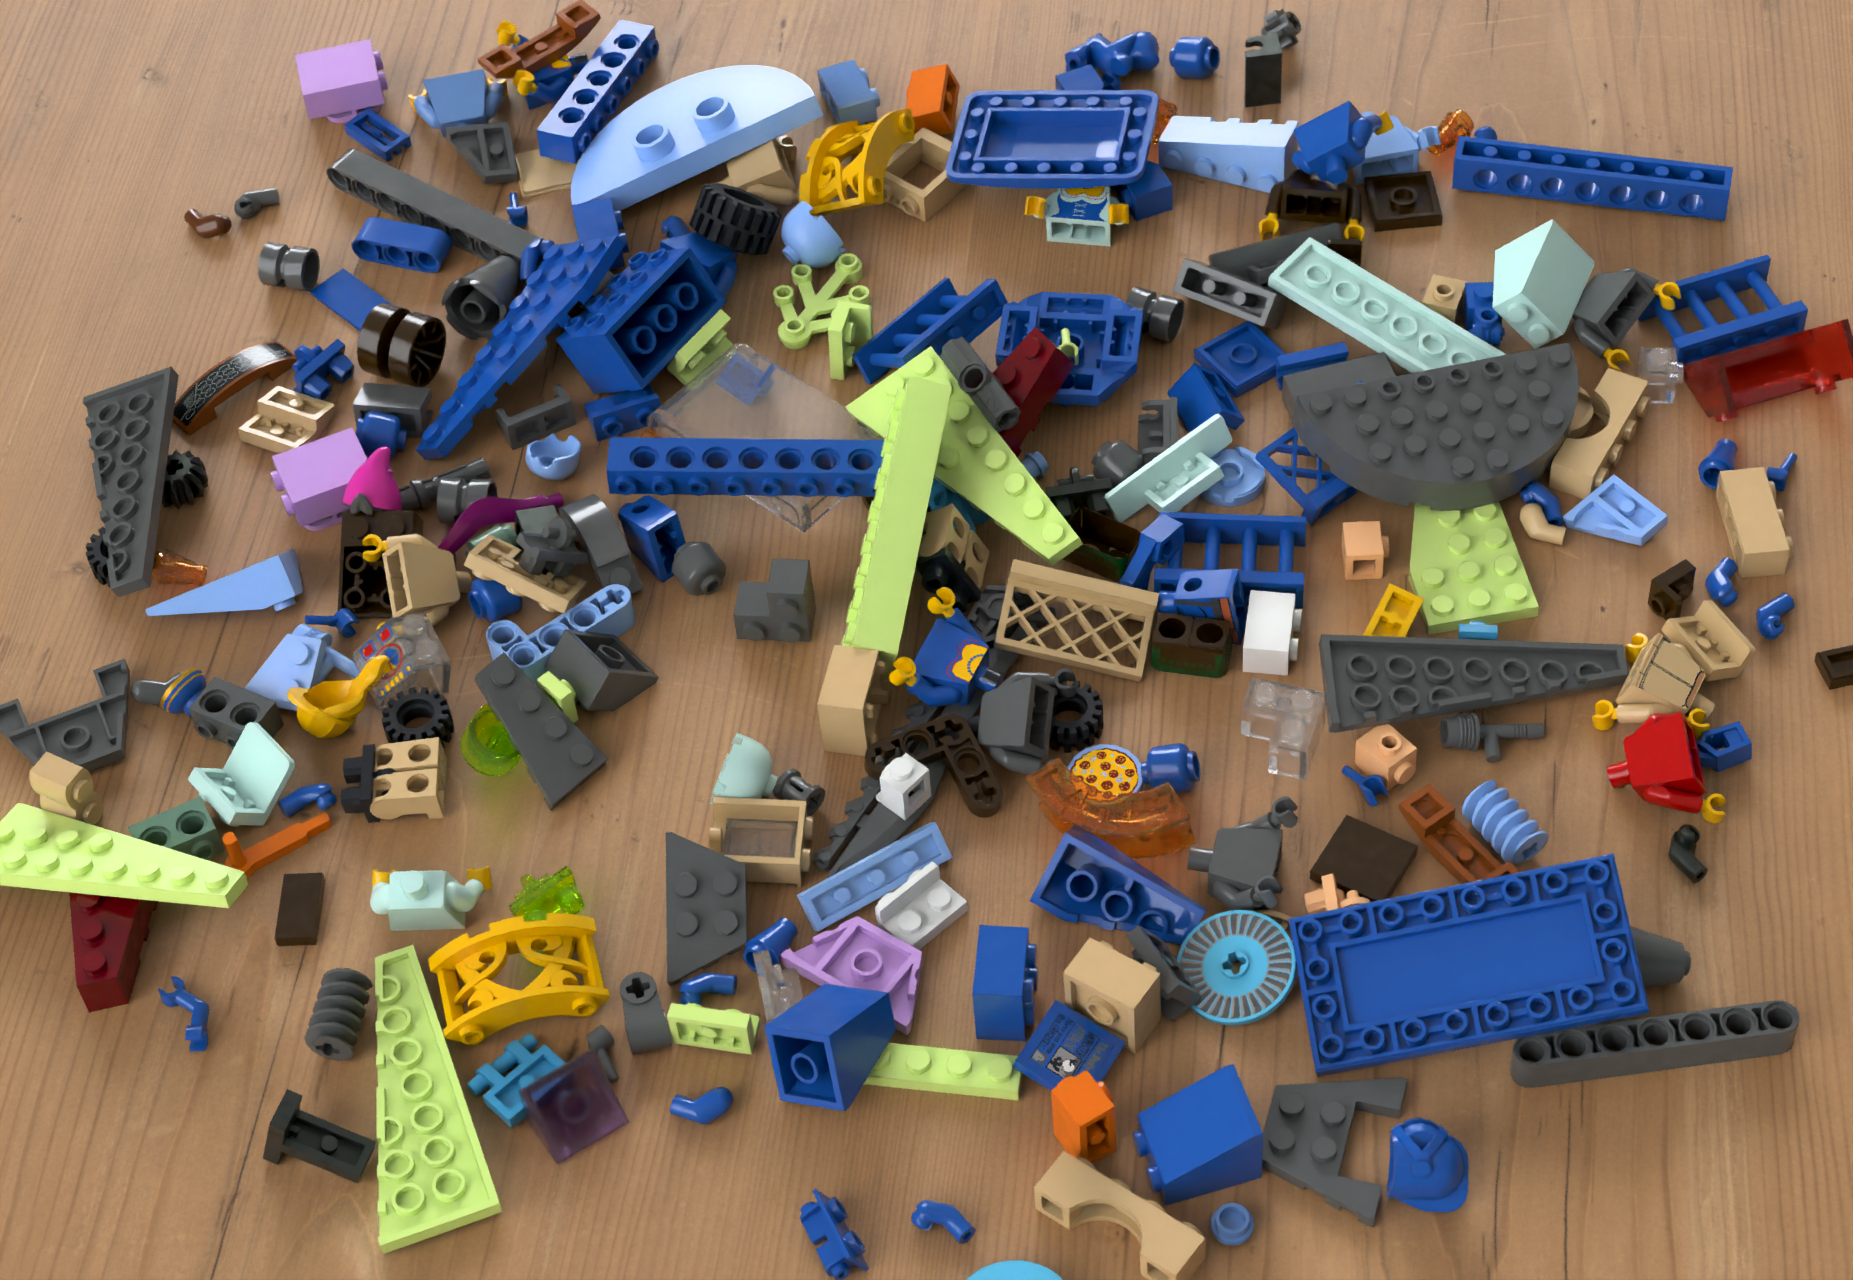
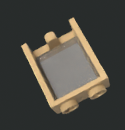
(764, 836)

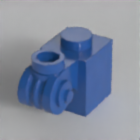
(1479, 315)

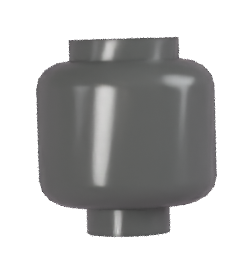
(1116, 462)
(698, 568)

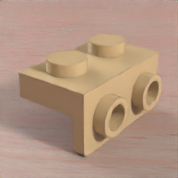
(1711, 641)

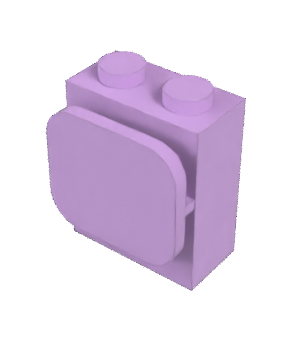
(342, 81)
(317, 478)

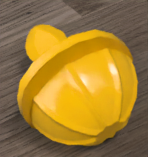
(333, 705)

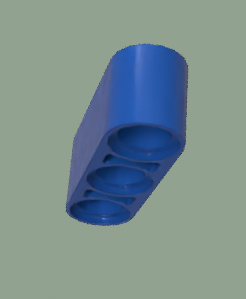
(402, 245)

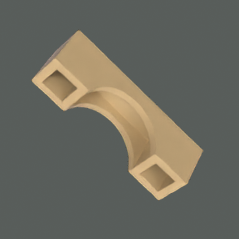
(1585, 462)
(1077, 1194)

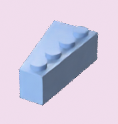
(1230, 150)

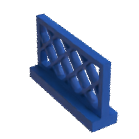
(1325, 495)

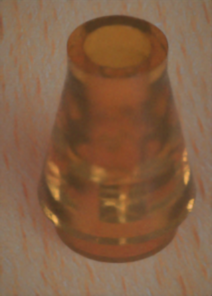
(1450, 128)
(177, 570)

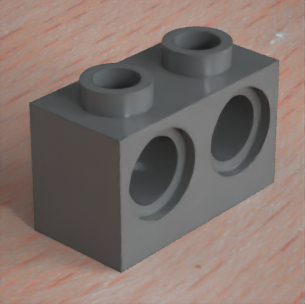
(227, 708)

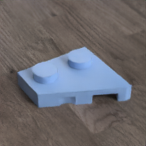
(1617, 514)
(292, 664)

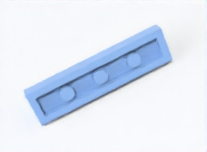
(873, 876)

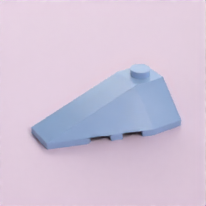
(252, 588)

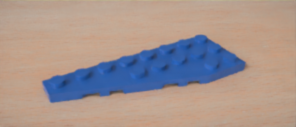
(563, 278)

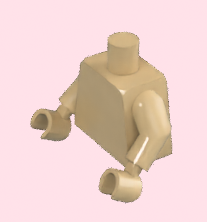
(765, 171)

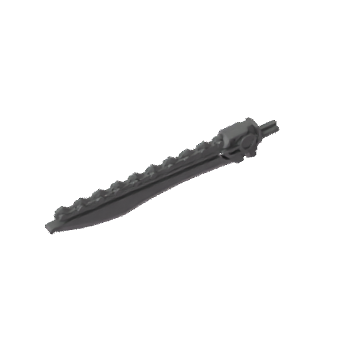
(883, 824)

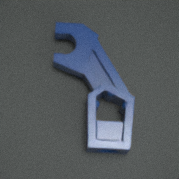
(1155, 546)
(1731, 737)

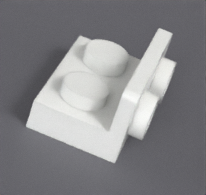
(920, 908)

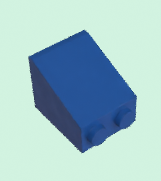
(829, 1044)
(1201, 1138)

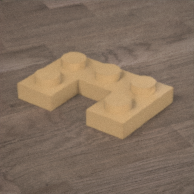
(498, 561)

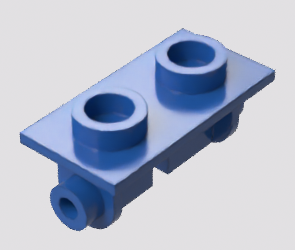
(843, 1246)

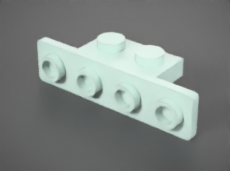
(1175, 474)

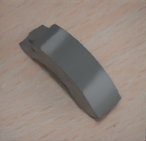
(603, 541)

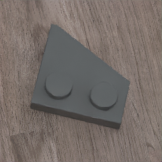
(486, 150)

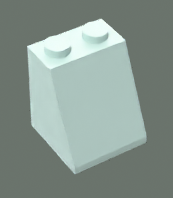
(1540, 282)

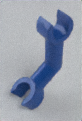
(197, 1030)

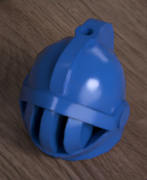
(1427, 1167)

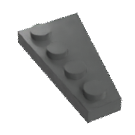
(548, 741)

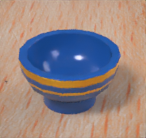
(184, 692)

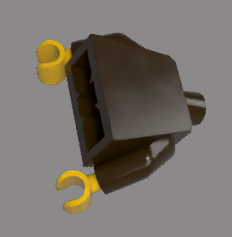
(1310, 199)

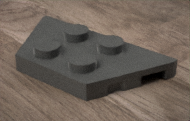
(702, 907)

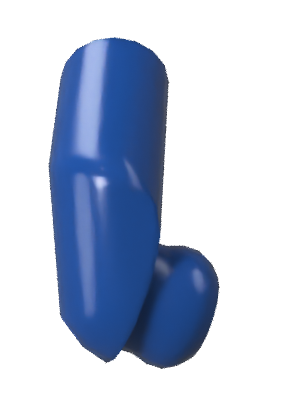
(1769, 616)
(306, 795)

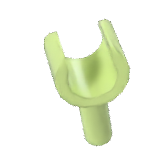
(1067, 347)

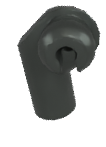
(1683, 850)

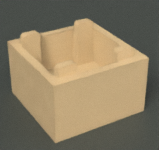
(851, 700)
(1114, 992)

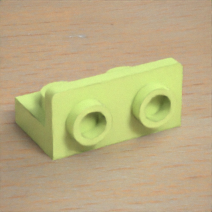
(847, 332)
(701, 349)
(713, 1028)

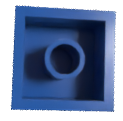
(1004, 983)

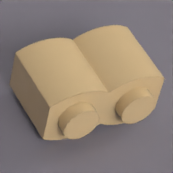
(66, 789)

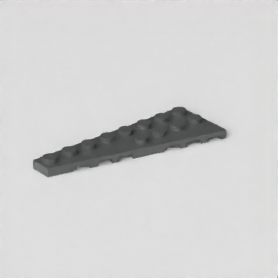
(131, 449)
(1412, 678)

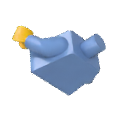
(459, 100)

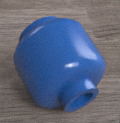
(1194, 57)
(379, 431)
(492, 600)
(1171, 764)

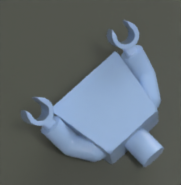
(1395, 150)

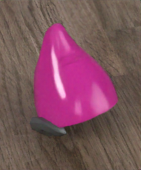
(373, 485)

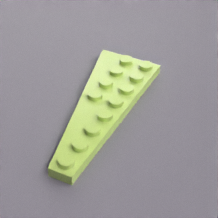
(976, 461)
(427, 1143)

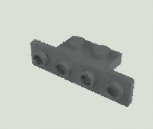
(1262, 258)

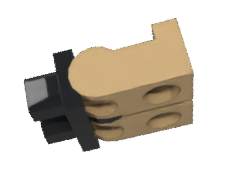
(949, 556)
(397, 780)

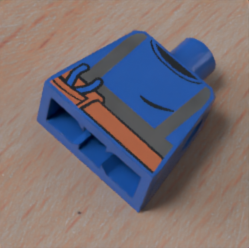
(1211, 596)

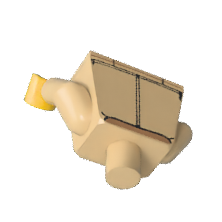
(1659, 683)

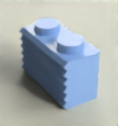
(848, 92)

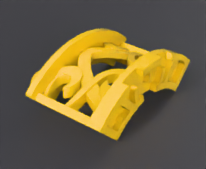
(828, 177)
(545, 996)

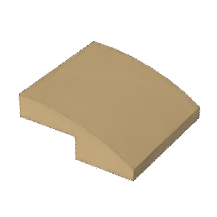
(286, 420)

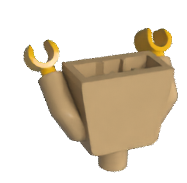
(418, 575)

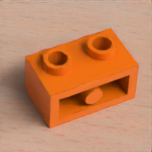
(933, 99)
(1084, 1117)

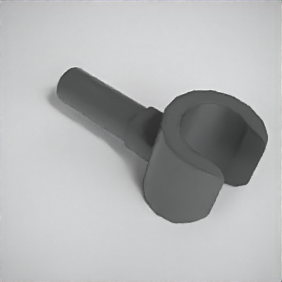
(599, 1041)

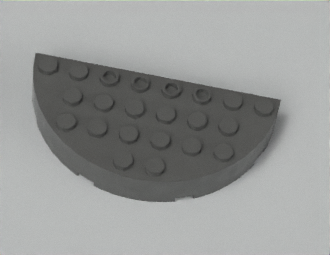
(1446, 432)

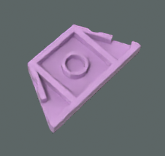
(863, 958)

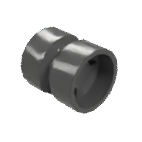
(288, 266)
(1160, 315)
(456, 496)

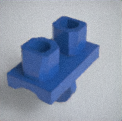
(316, 364)

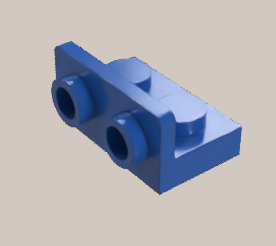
(621, 412)

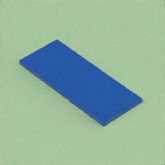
(347, 297)

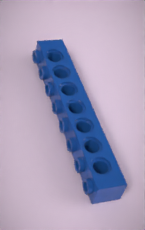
(1592, 178)
(743, 466)

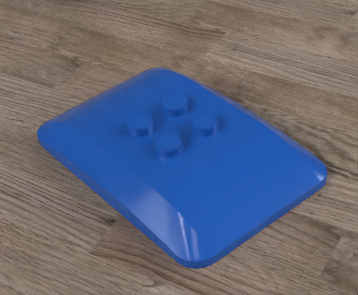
(1053, 138)

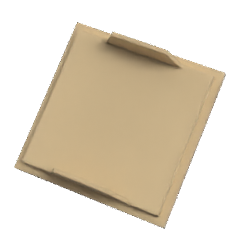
(541, 174)

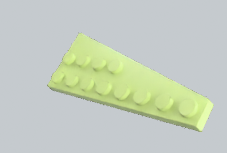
(78, 857)

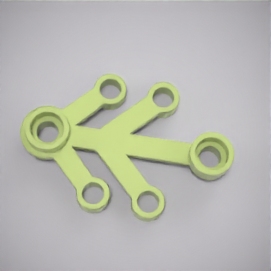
(797, 331)

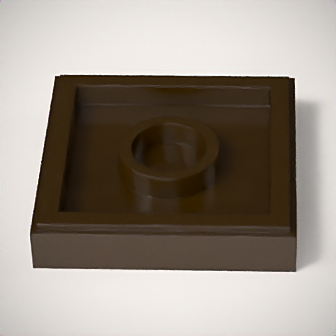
(1403, 201)
(1364, 860)

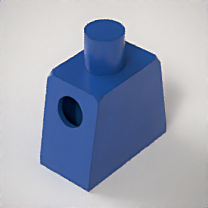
(647, 528)

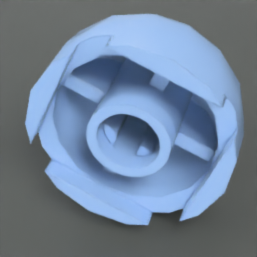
(809, 238)

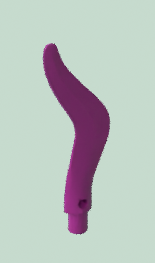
(491, 511)

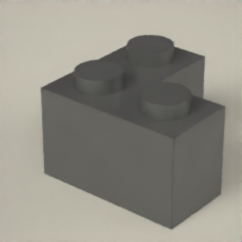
(777, 608)

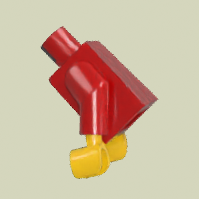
(1667, 766)

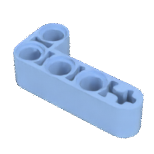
(604, 612)

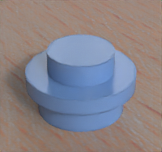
(1232, 1224)

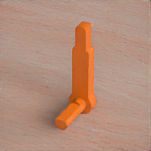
(273, 846)

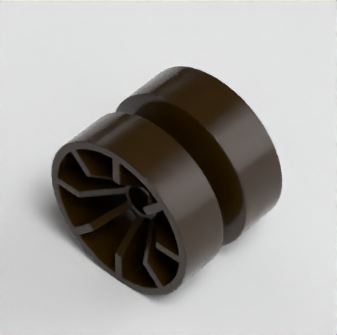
(401, 345)

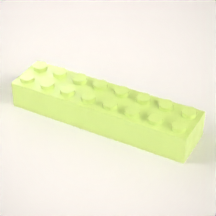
(897, 519)

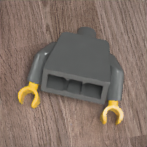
(1613, 305)

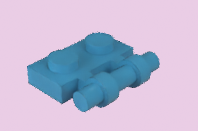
(504, 1091)

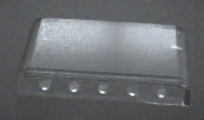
(756, 399)

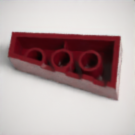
(1031, 379)

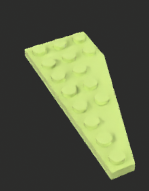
(1467, 568)

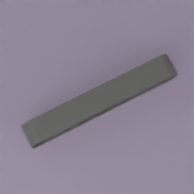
(1670, 1031)

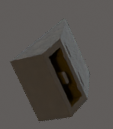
(362, 582)

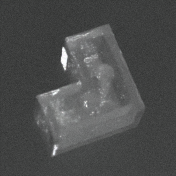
(1287, 718)

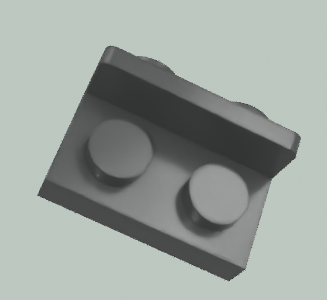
(1175, 986)

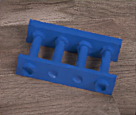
(931, 322)
(1737, 334)
(1244, 530)

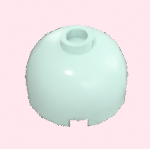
(746, 771)

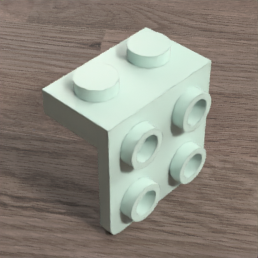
(249, 781)

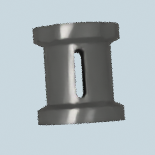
(799, 790)

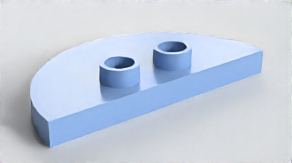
(690, 130)

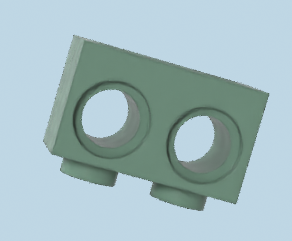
(183, 829)

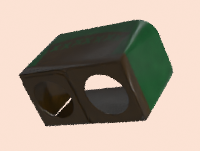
(1103, 534)
(1202, 658)

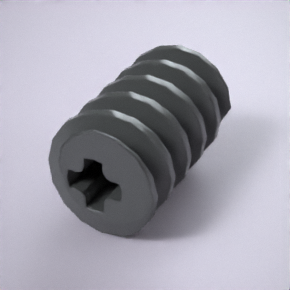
(338, 1013)

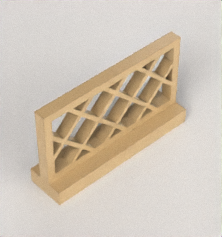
(1076, 592)

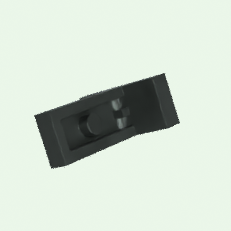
(316, 1141)

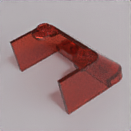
(1772, 369)

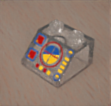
(414, 657)

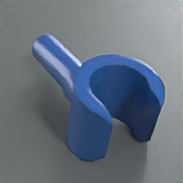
(517, 213)
(1778, 475)
(340, 620)
(1369, 785)

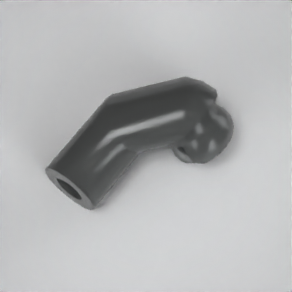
(252, 201)
(151, 691)

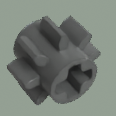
(1285, 25)

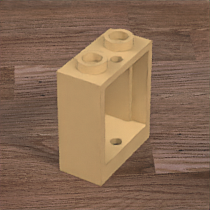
(912, 200)

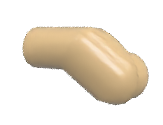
(1538, 526)

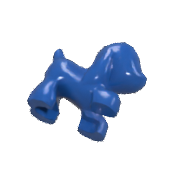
(1115, 59)

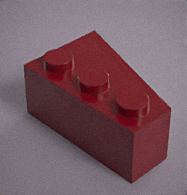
(108, 946)

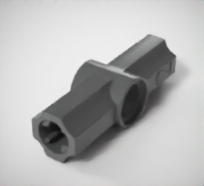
(989, 395)

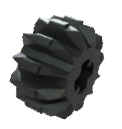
(183, 479)

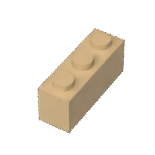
(1753, 522)

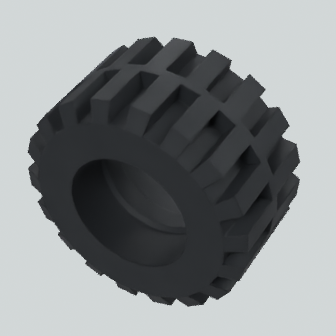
(735, 219)

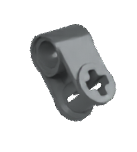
(643, 1013)

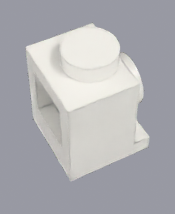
(900, 778)

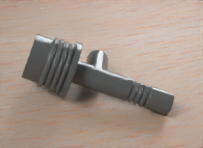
(1466, 731)

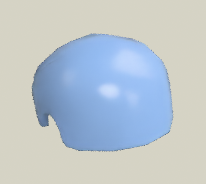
(553, 458)

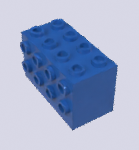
(640, 320)

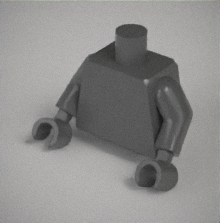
(1018, 718)
(1246, 860)

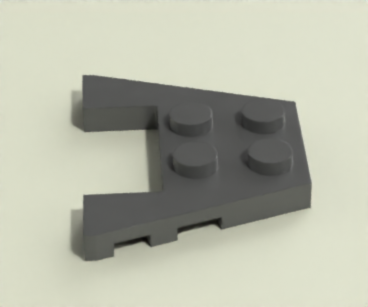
(84, 735)
(1310, 1134)

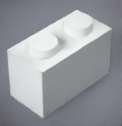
(1269, 632)

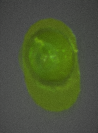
(487, 744)

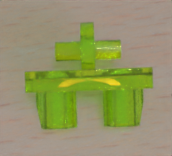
(547, 896)

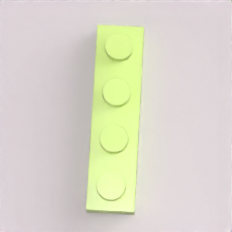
(947, 1071)

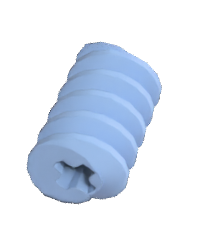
(1503, 823)

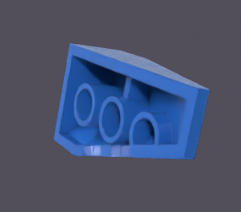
(1108, 889)

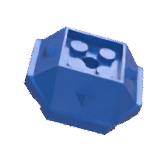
(1100, 327)

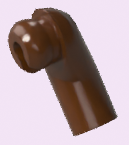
(209, 225)

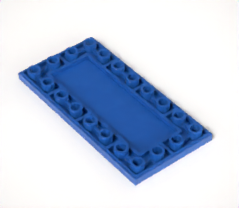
(1467, 965)

